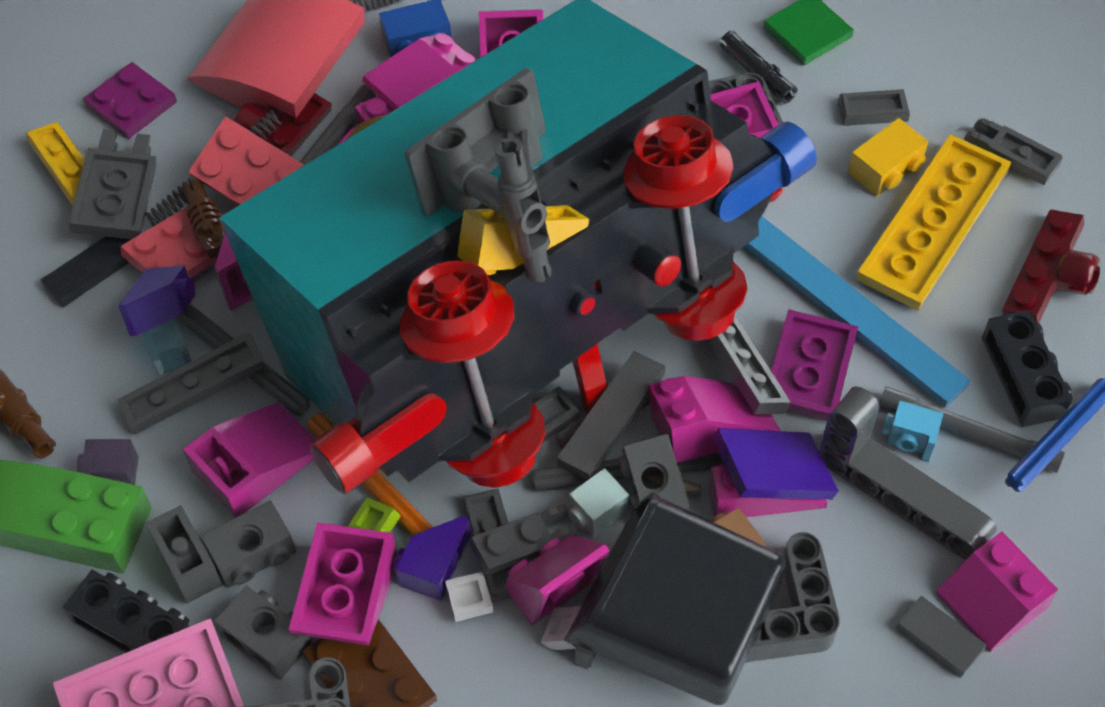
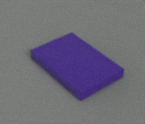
(775, 464)

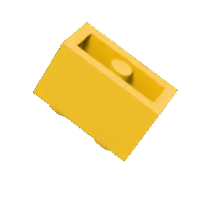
(888, 157)

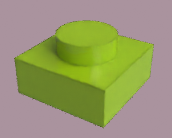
(375, 516)

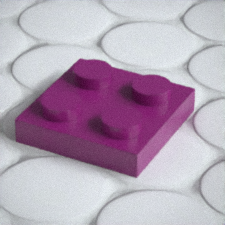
(130, 100)

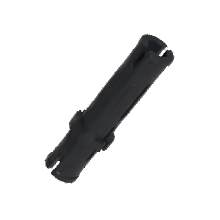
(756, 64)

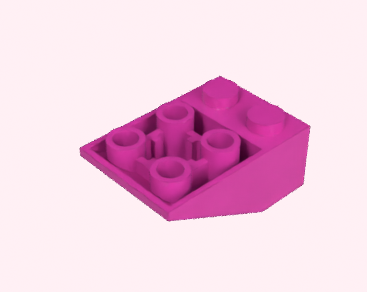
(250, 456)

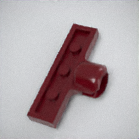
(293, 130)
(1053, 266)

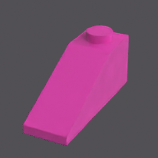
(726, 498)

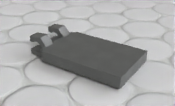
(114, 189)

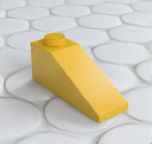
(488, 242)

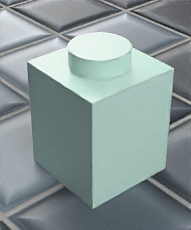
(598, 503)

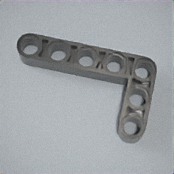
(894, 482)
(804, 609)

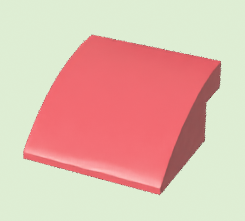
(278, 52)

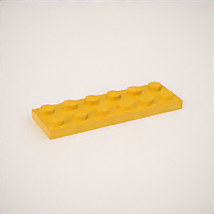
(933, 222)

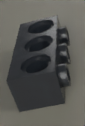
(1022, 383)
(108, 618)

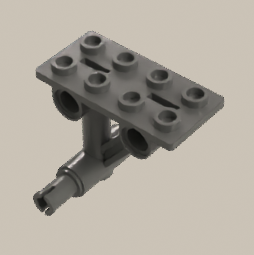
(457, 159)

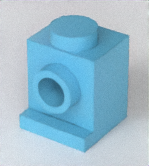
(913, 429)

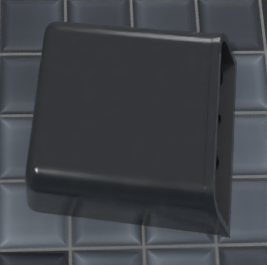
(679, 599)

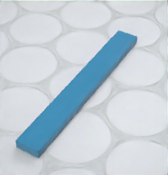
(849, 306)

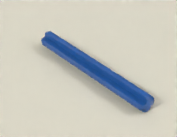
(1057, 437)

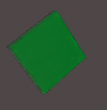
(808, 29)

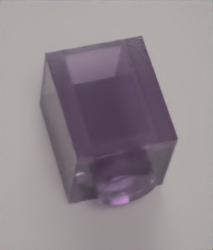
(109, 459)

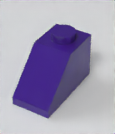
(156, 298)
(432, 558)

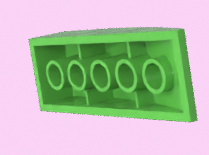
(70, 515)

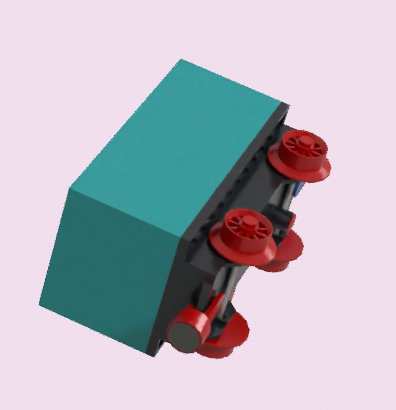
(431, 352)

